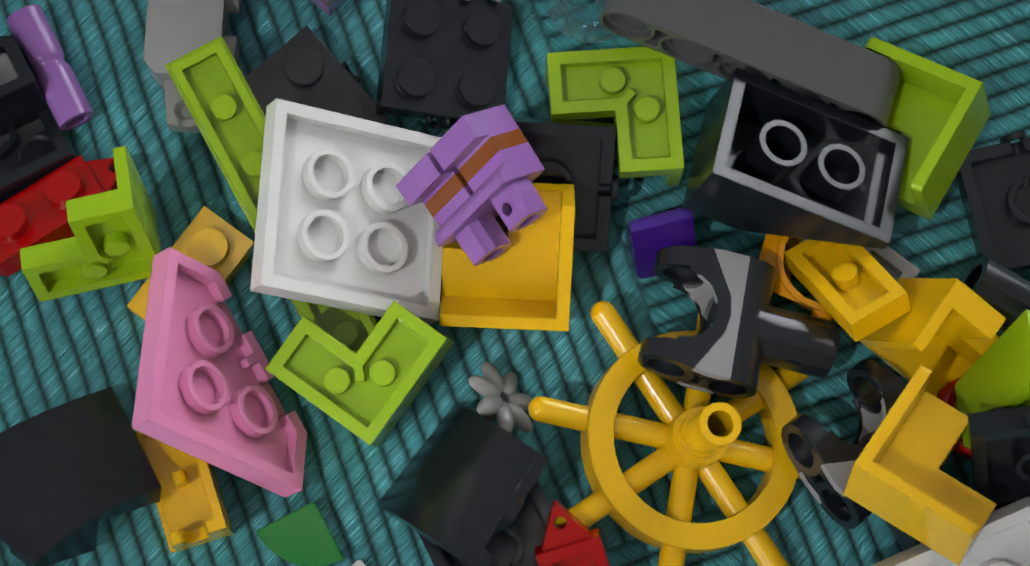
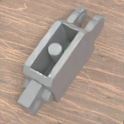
(177, 29)

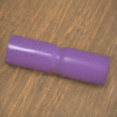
(53, 74)

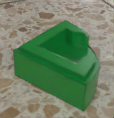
(302, 538)

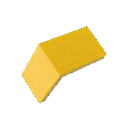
(525, 284)
(942, 331)
(902, 475)

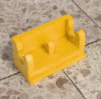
(190, 496)

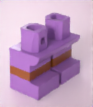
(472, 177)

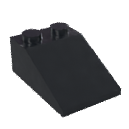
(794, 166)

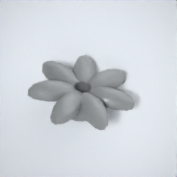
(499, 399)

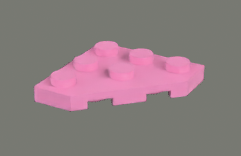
(208, 382)

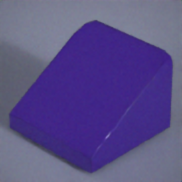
(656, 232)

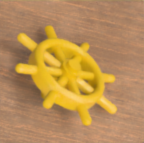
(687, 443)

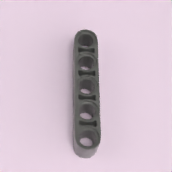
(764, 42)

